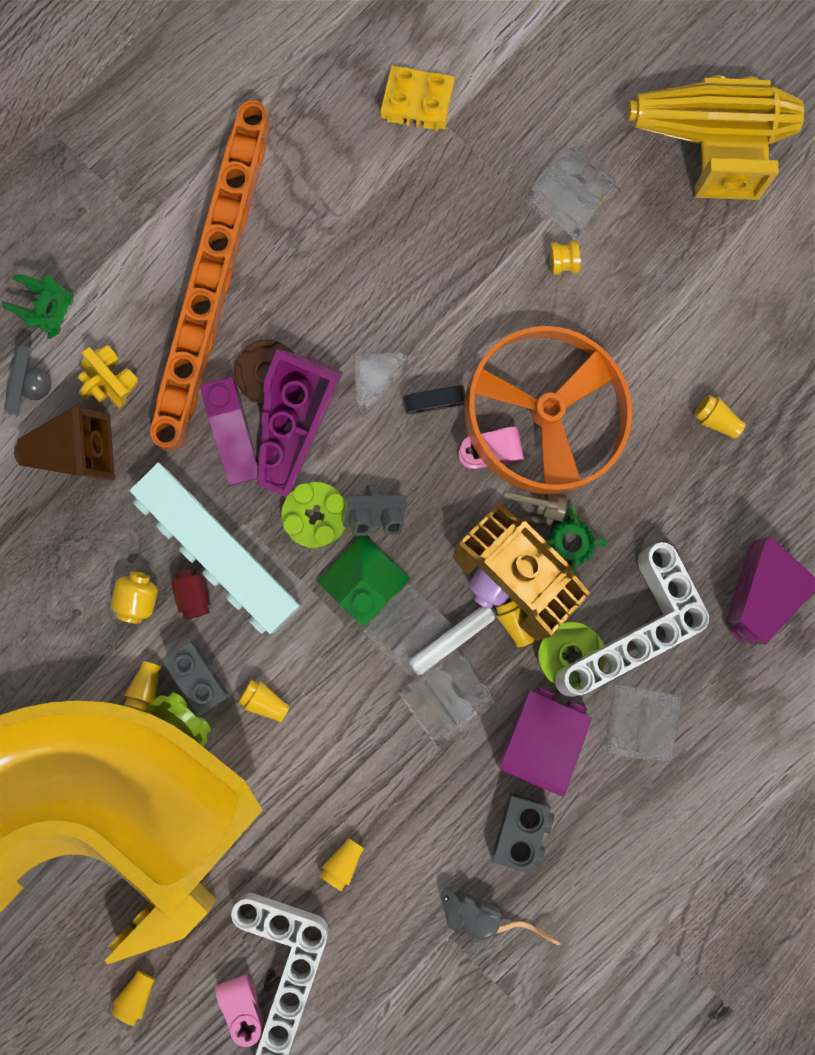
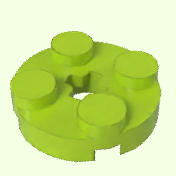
(305, 498)
(568, 634)
(175, 711)

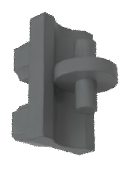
(374, 510)

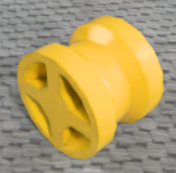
(564, 257)

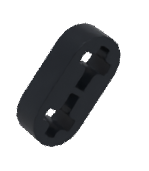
(434, 399)

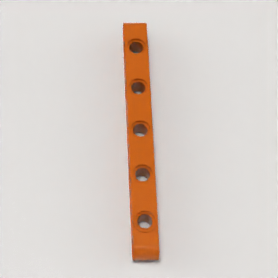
(211, 275)

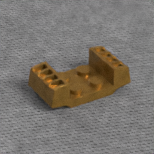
(523, 569)

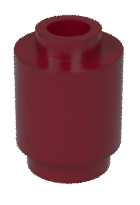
(191, 594)

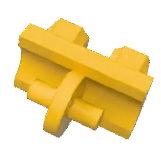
(101, 381)

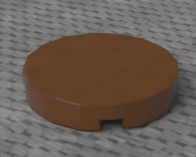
(253, 367)

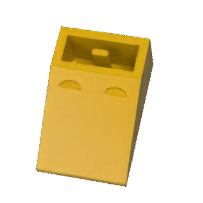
(155, 929)

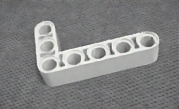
(644, 636)
(291, 980)

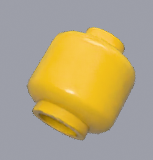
(134, 597)

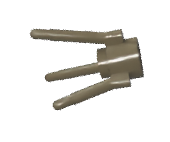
(549, 505)

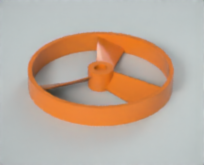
(558, 462)

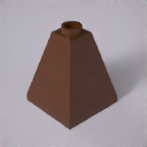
(70, 444)

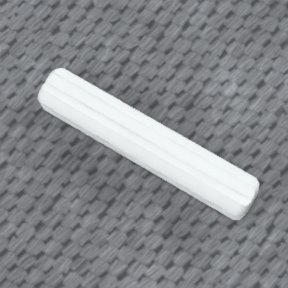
(451, 640)

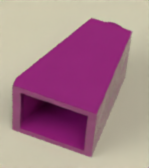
(767, 592)
(545, 741)

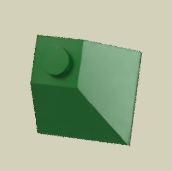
(363, 580)

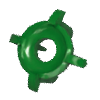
(47, 291)
(588, 541)

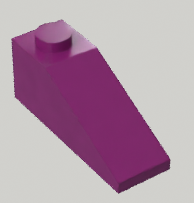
(230, 430)

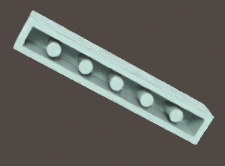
(215, 549)

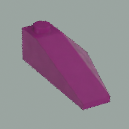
(293, 409)

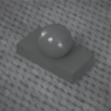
(25, 382)

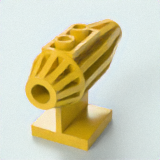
(732, 124)

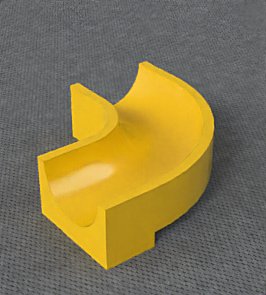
(117, 791)

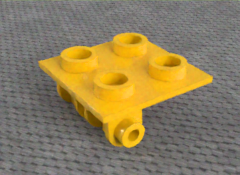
(418, 97)

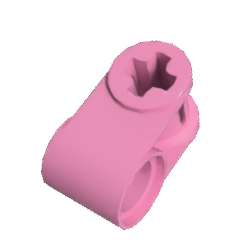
(503, 443)
(239, 1004)

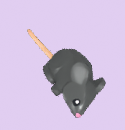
(479, 918)

